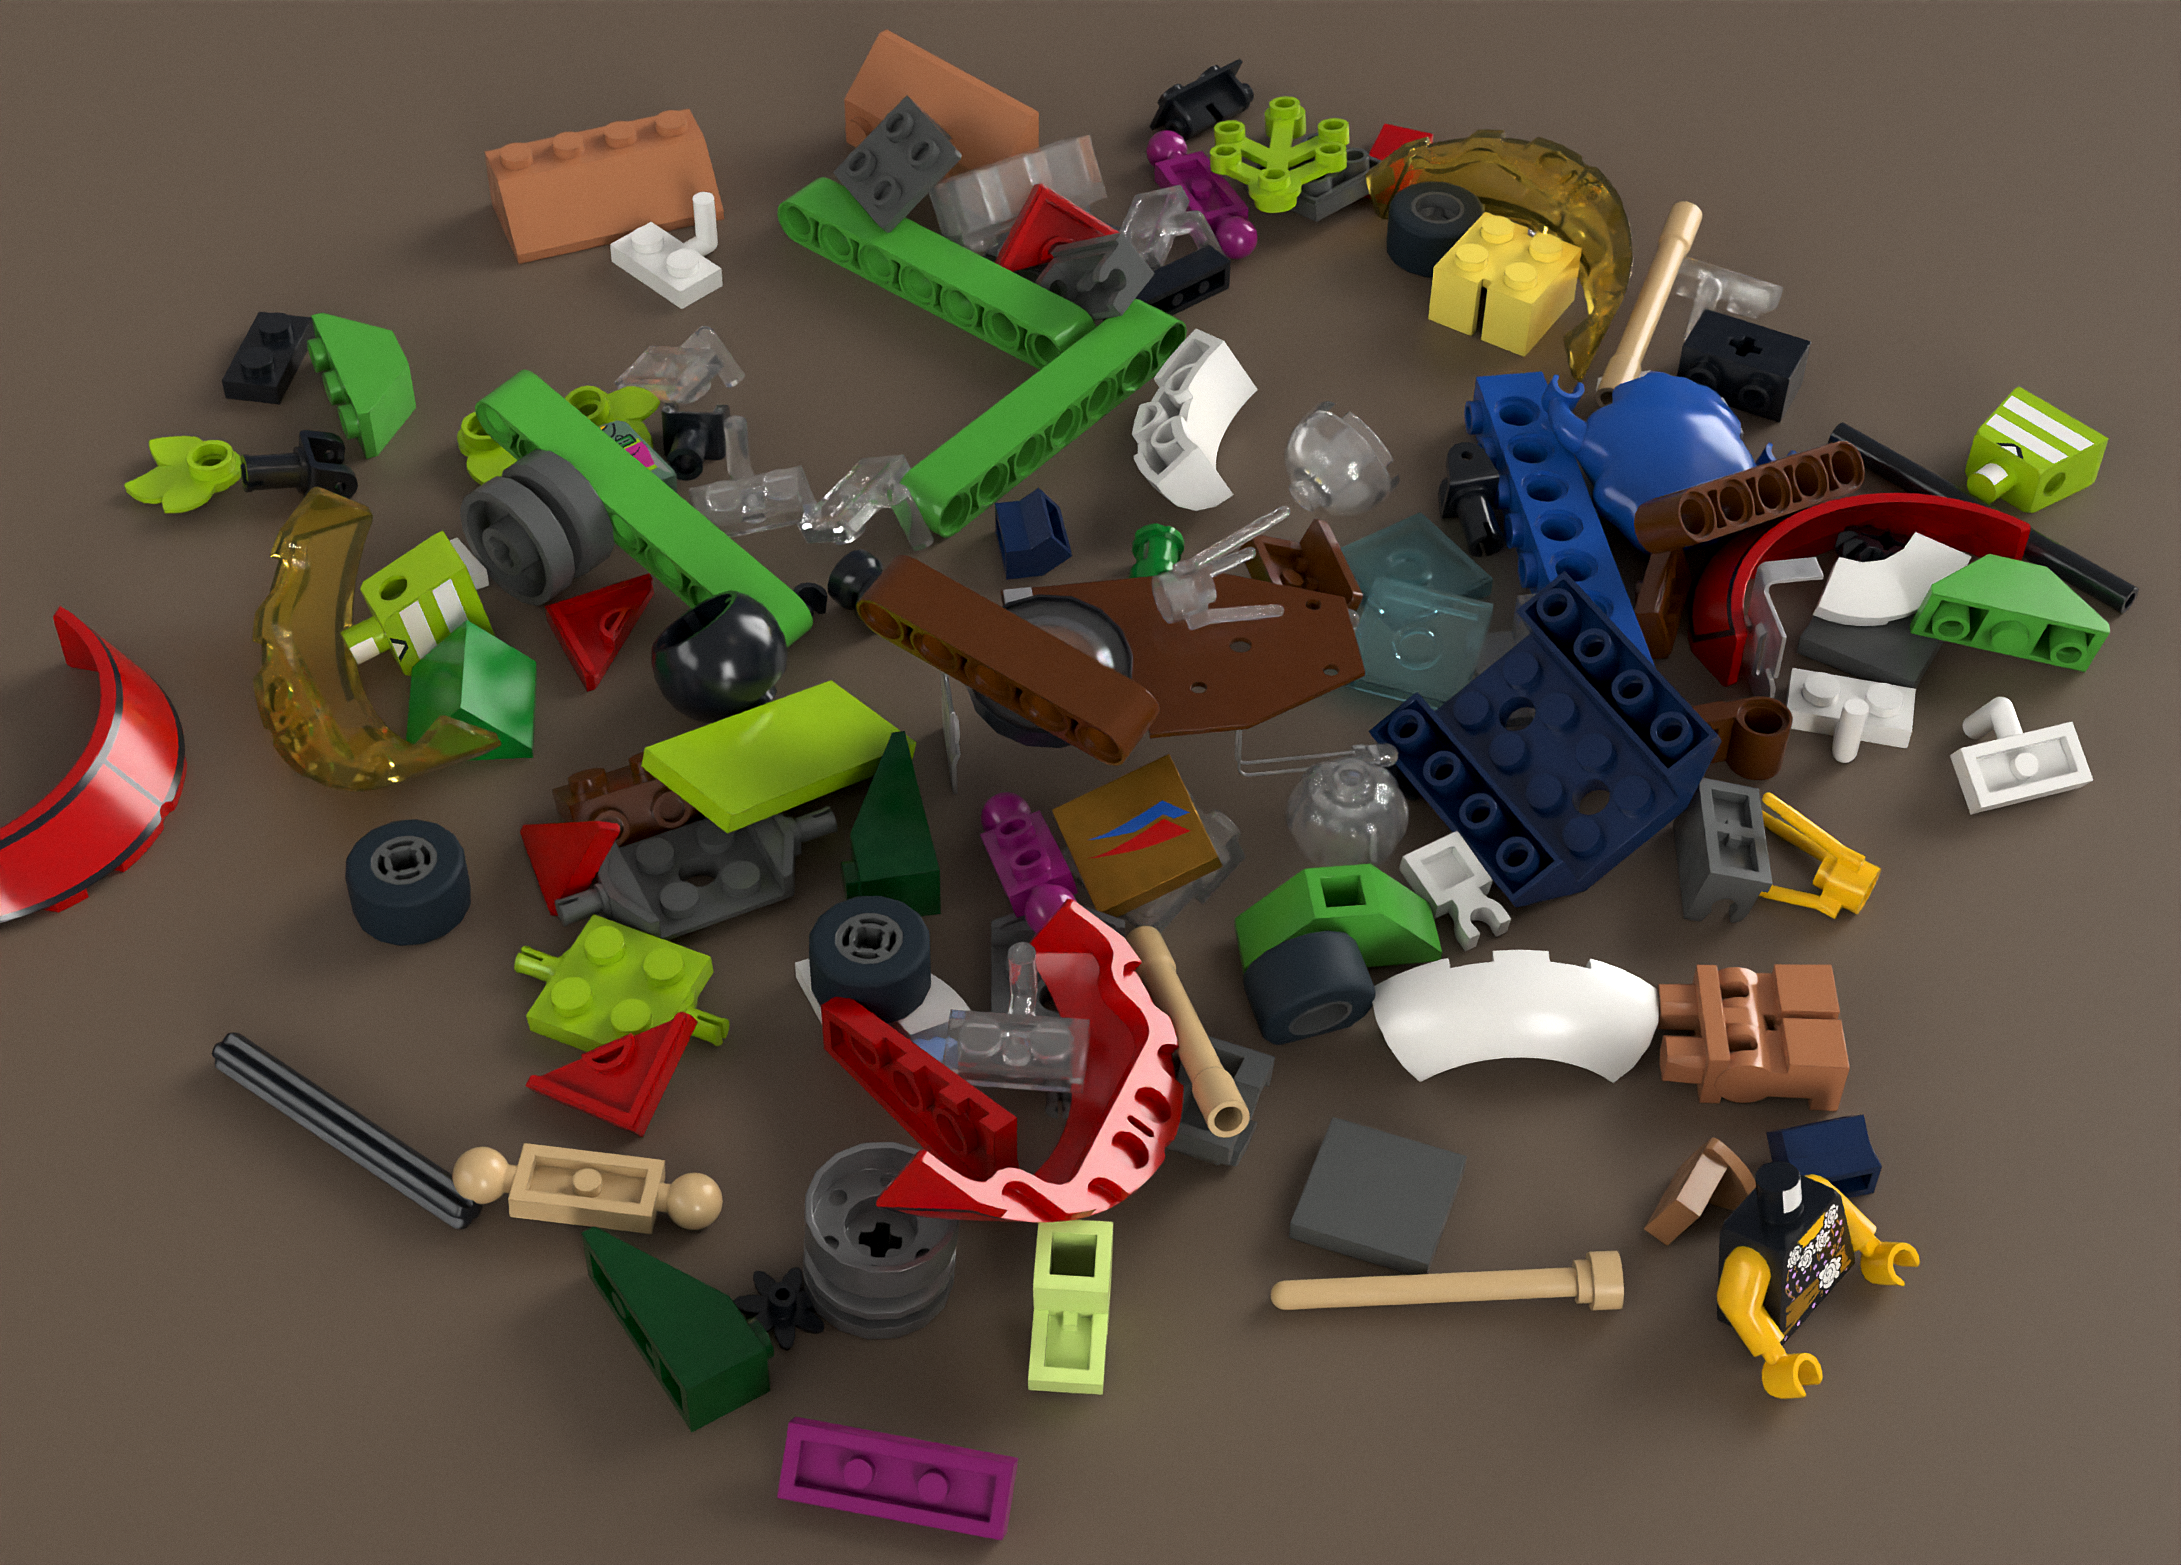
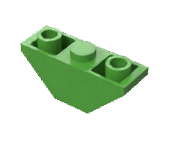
(365, 376)
(2013, 612)
(1360, 900)

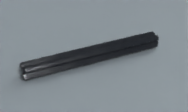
(344, 1129)

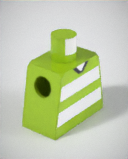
(2032, 454)
(416, 605)

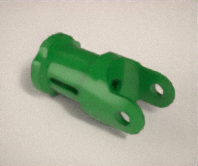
(1164, 550)

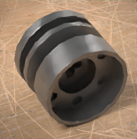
(869, 1265)

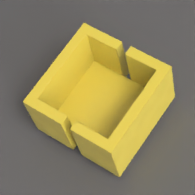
(1525, 281)

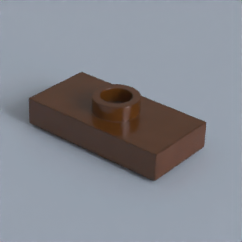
(1661, 600)

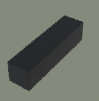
(1187, 281)

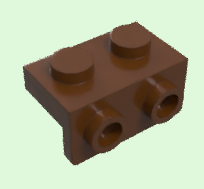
(1310, 564)
(624, 797)

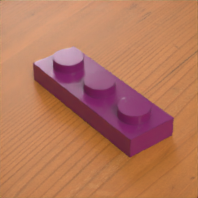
(897, 1478)

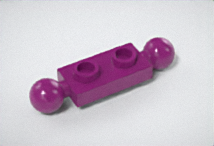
(1205, 190)
(1025, 858)

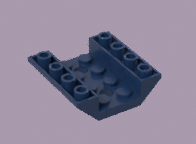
(1597, 725)

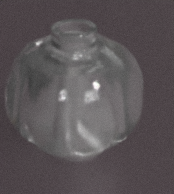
(1347, 813)

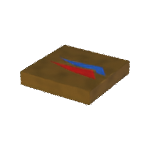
(1137, 838)

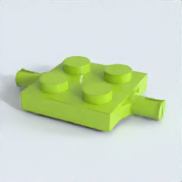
(616, 986)

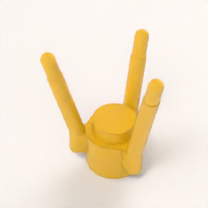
(1842, 874)

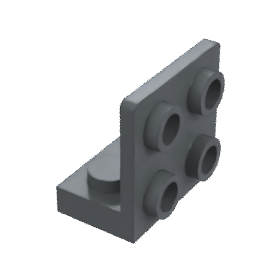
(898, 164)

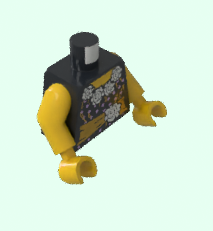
(1782, 1260)

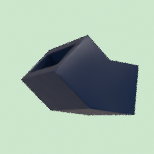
(1031, 535)
(1831, 1149)

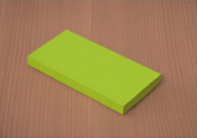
(773, 755)

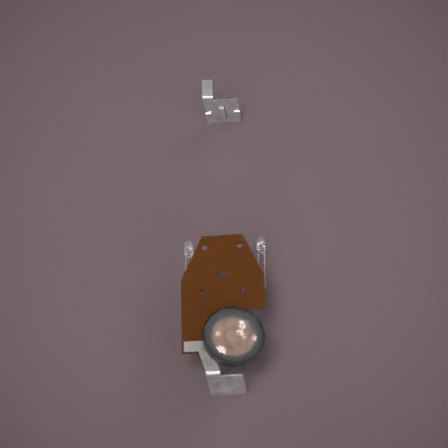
(1279, 672)

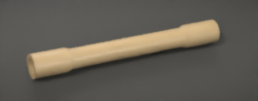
(1673, 246)
(1211, 1084)

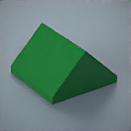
(478, 683)

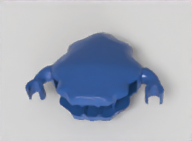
(1650, 443)

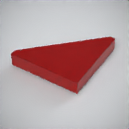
(1044, 224)
(597, 625)
(567, 855)
(621, 1078)

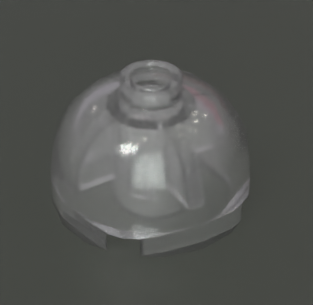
(1337, 464)

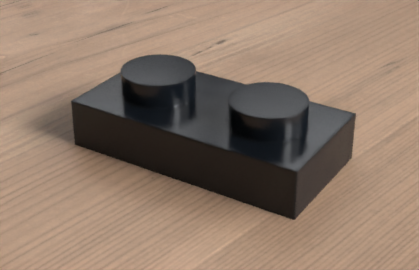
(268, 358)

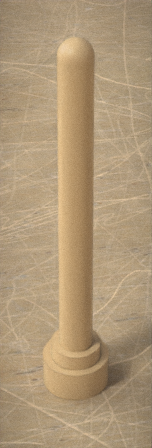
(1589, 1280)

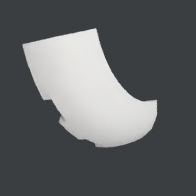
(1186, 420)
(1515, 1010)

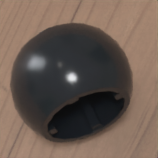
(720, 657)

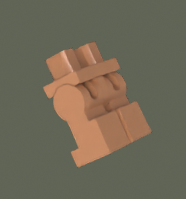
(1756, 1035)

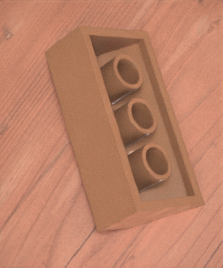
(978, 117)
(600, 184)

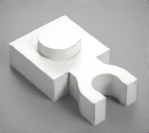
(1456, 884)

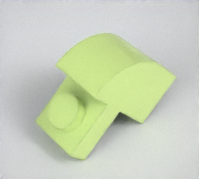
(1071, 1306)

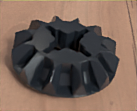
(1869, 543)

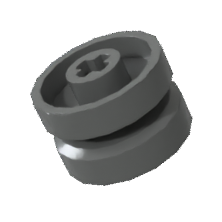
(537, 527)

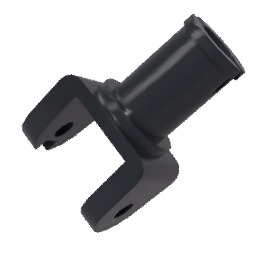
(693, 438)
(304, 468)
(1470, 495)

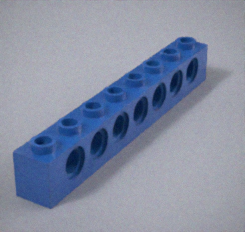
(1545, 497)

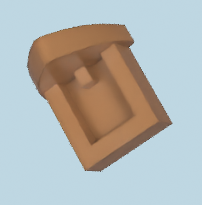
(1707, 1176)

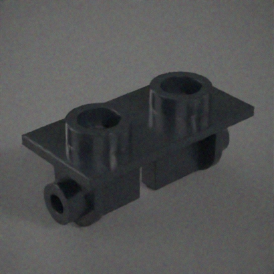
(1215, 89)

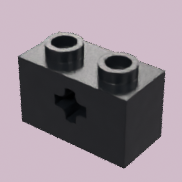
(1745, 363)

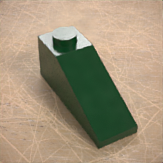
(893, 839)
(683, 1329)

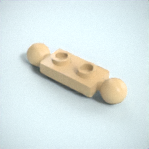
(587, 1188)

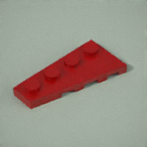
(920, 1092)

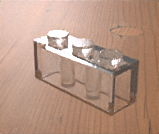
(989, 198)

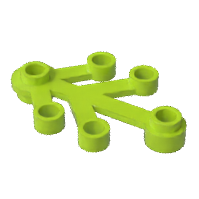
(1277, 187)

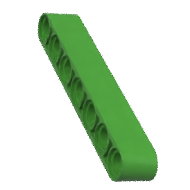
(935, 274)
(1041, 417)
(645, 513)

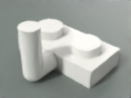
(668, 265)
(1850, 710)
(2017, 763)

